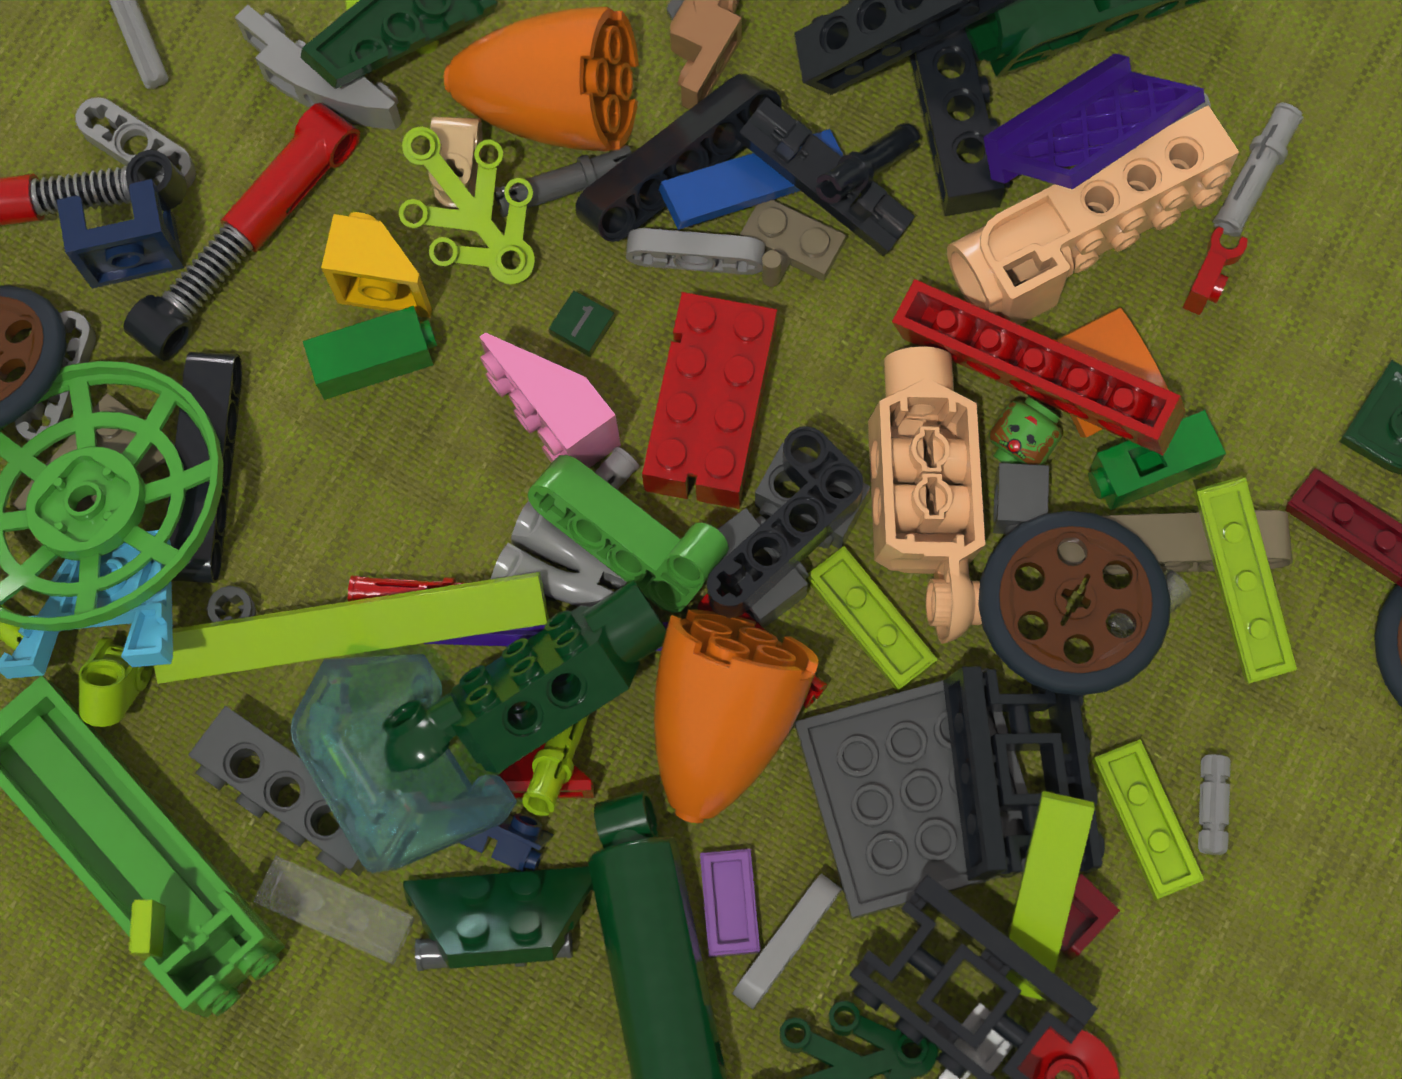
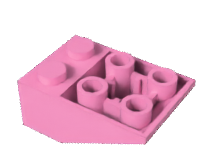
(553, 401)

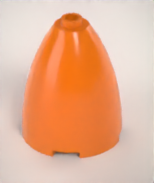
(553, 78)
(723, 707)

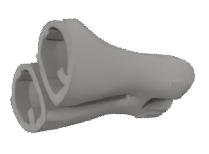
(542, 538)

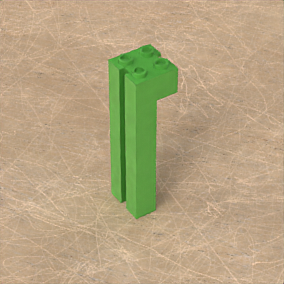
(130, 850)

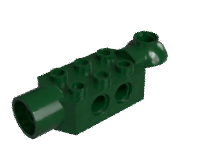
(532, 688)

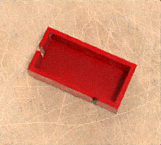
(710, 399)

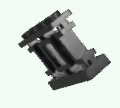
(984, 772)
(997, 960)

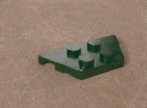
(500, 914)

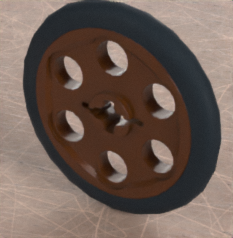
(40, 352)
(1043, 660)

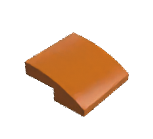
(1117, 343)

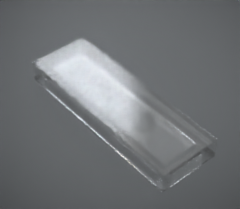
(334, 910)

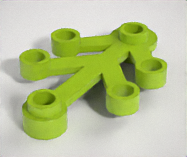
(473, 212)

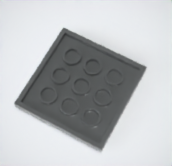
(892, 795)

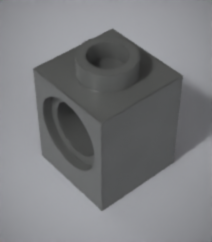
(1019, 495)

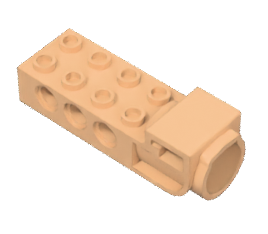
(1030, 249)

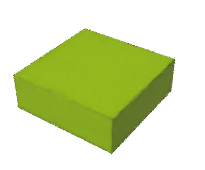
(147, 928)

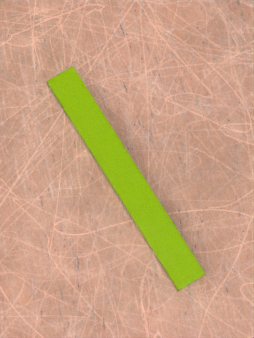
(356, 627)

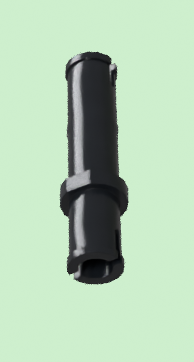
(858, 169)

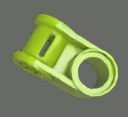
(109, 684)

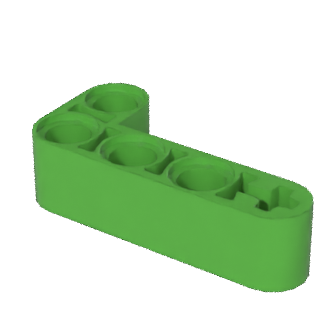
(625, 535)

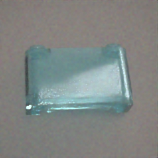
(383, 812)

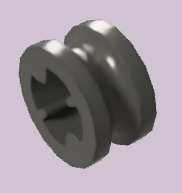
(231, 594)

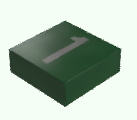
(581, 323)

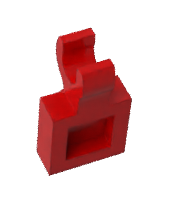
(1209, 281)

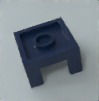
(125, 248)

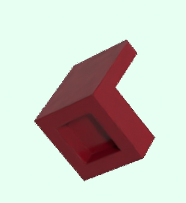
(1087, 917)

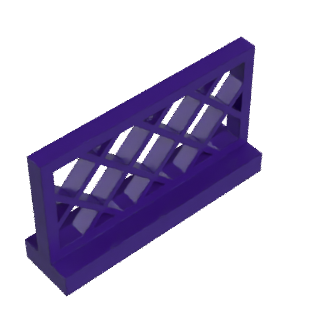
(1087, 113)

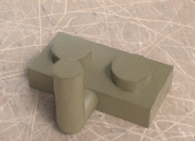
(792, 241)

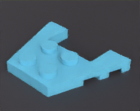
(151, 628)

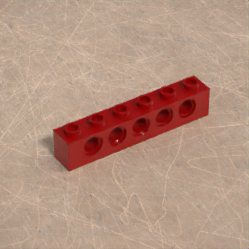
(1041, 367)

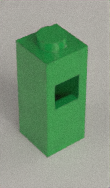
(370, 352)
(1134, 472)

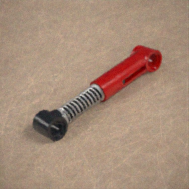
(318, 143)
(27, 198)

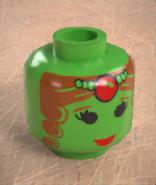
(1025, 433)

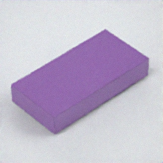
(729, 903)

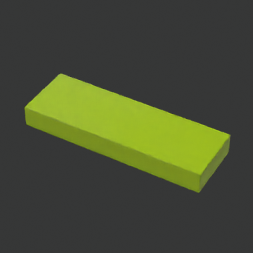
(871, 619)
(1147, 820)

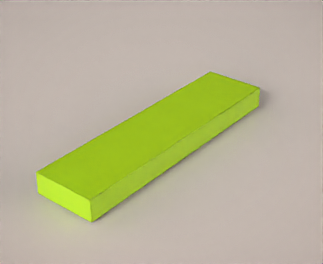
(1245, 579)
(1049, 880)

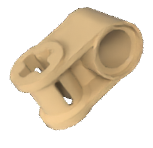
(458, 144)

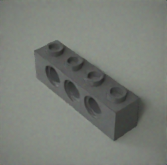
(234, 739)

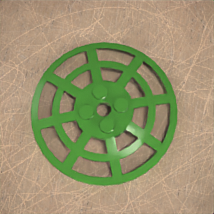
(119, 498)

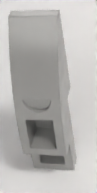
(282, 67)

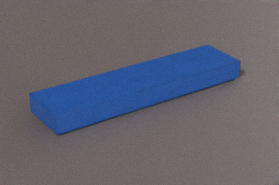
(728, 187)

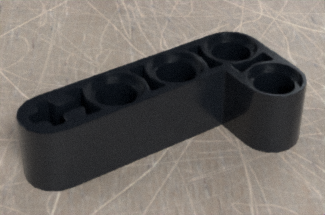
(777, 531)

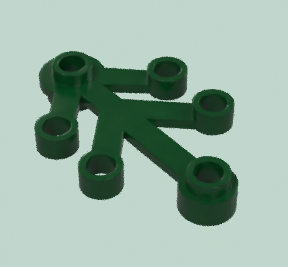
(851, 1065)

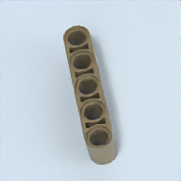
(1181, 541)

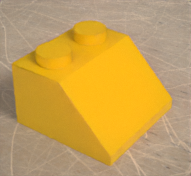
(370, 268)

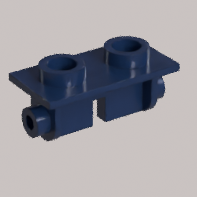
(516, 842)

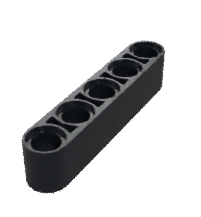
(696, 140)
(216, 386)

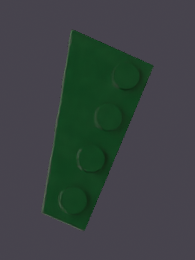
(384, 31)

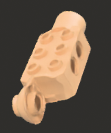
(928, 484)

